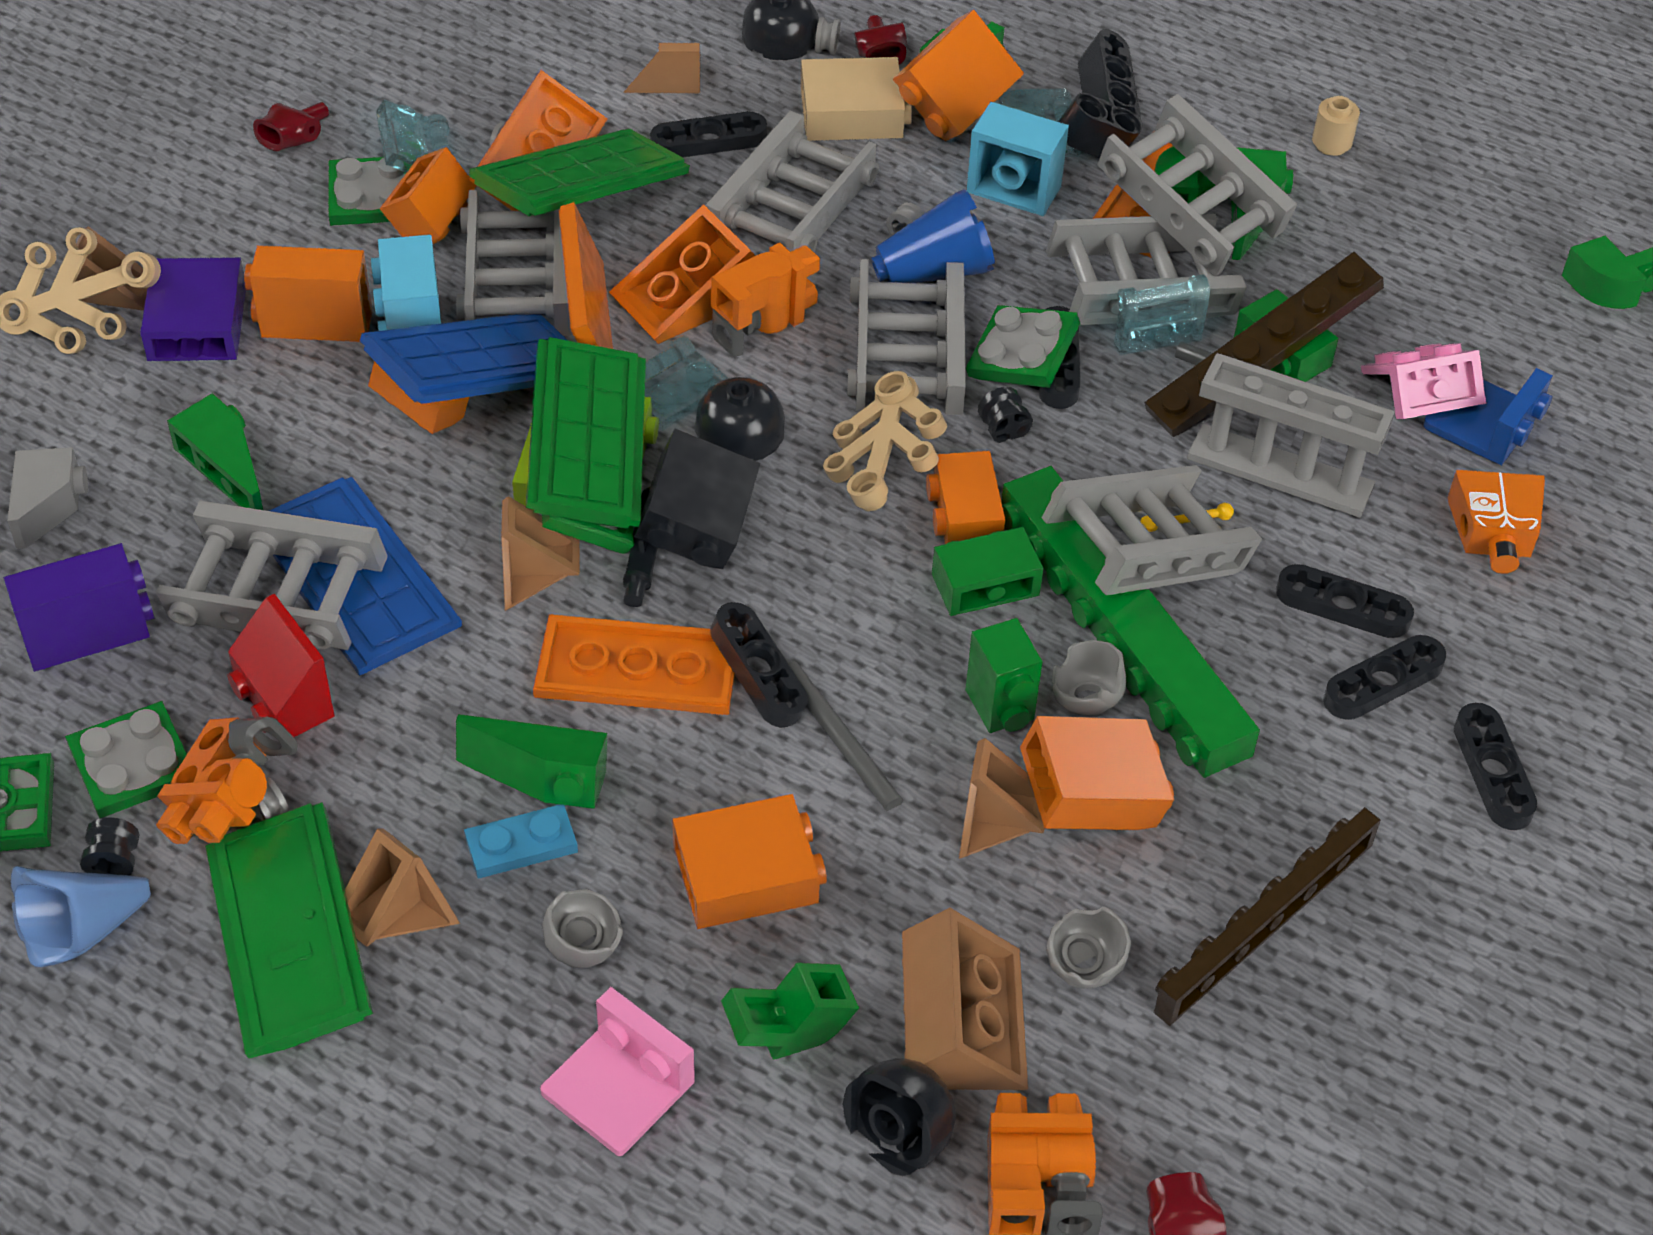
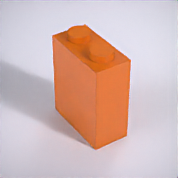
(957, 76)
(309, 293)
(1096, 773)
(747, 860)

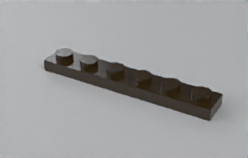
(1271, 338)
(1253, 926)

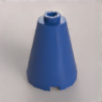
(937, 237)

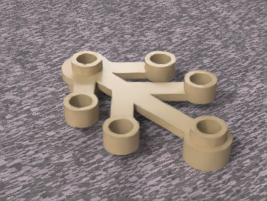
(68, 294)
(893, 394)

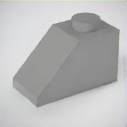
(43, 492)

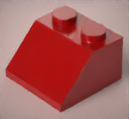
(280, 670)

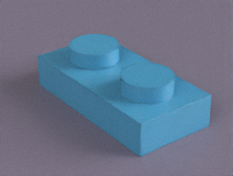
(520, 841)

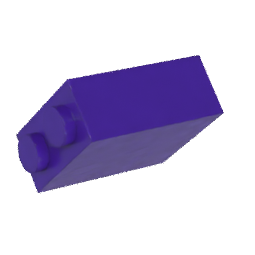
(194, 310)
(80, 606)

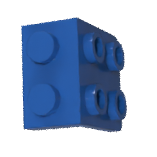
(1499, 424)

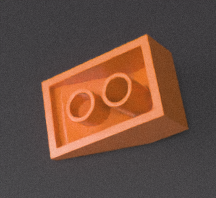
(673, 283)

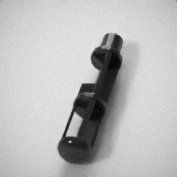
(639, 567)

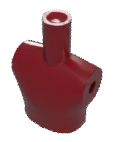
(882, 40)
(288, 126)
(1183, 1206)

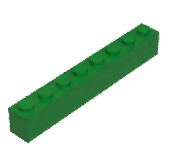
(1157, 656)

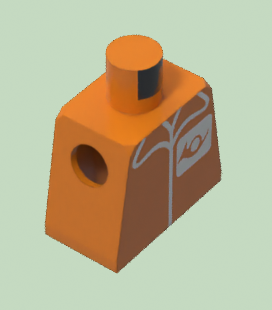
(1497, 514)

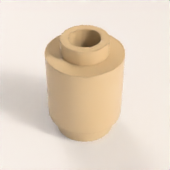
(1335, 125)

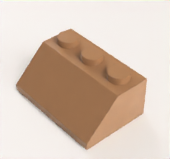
(964, 1004)

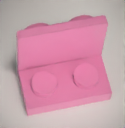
(1431, 379)
(621, 1075)

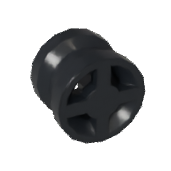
(1005, 414)
(110, 847)

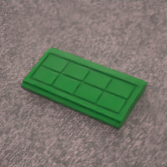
(578, 171)
(587, 433)
(287, 931)

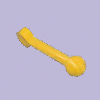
(1223, 511)

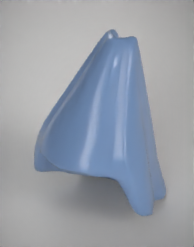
(70, 912)

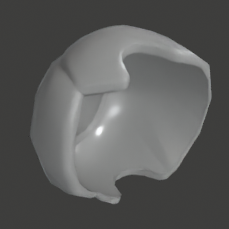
(1092, 667)
(574, 919)
(1084, 936)

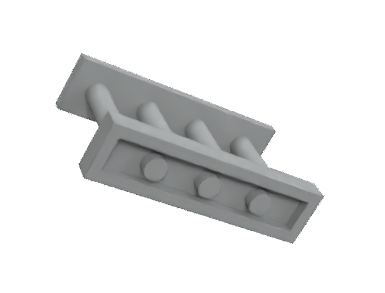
(1220, 162)
(769, 163)
(1097, 300)
(553, 304)
(946, 323)
(1299, 405)
(268, 535)
(1151, 561)

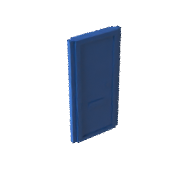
(461, 356)
(383, 610)

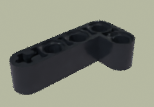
(1107, 97)

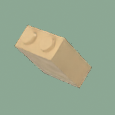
(852, 99)

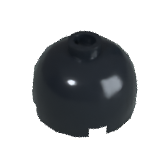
(780, 28)
(741, 417)
(896, 1105)

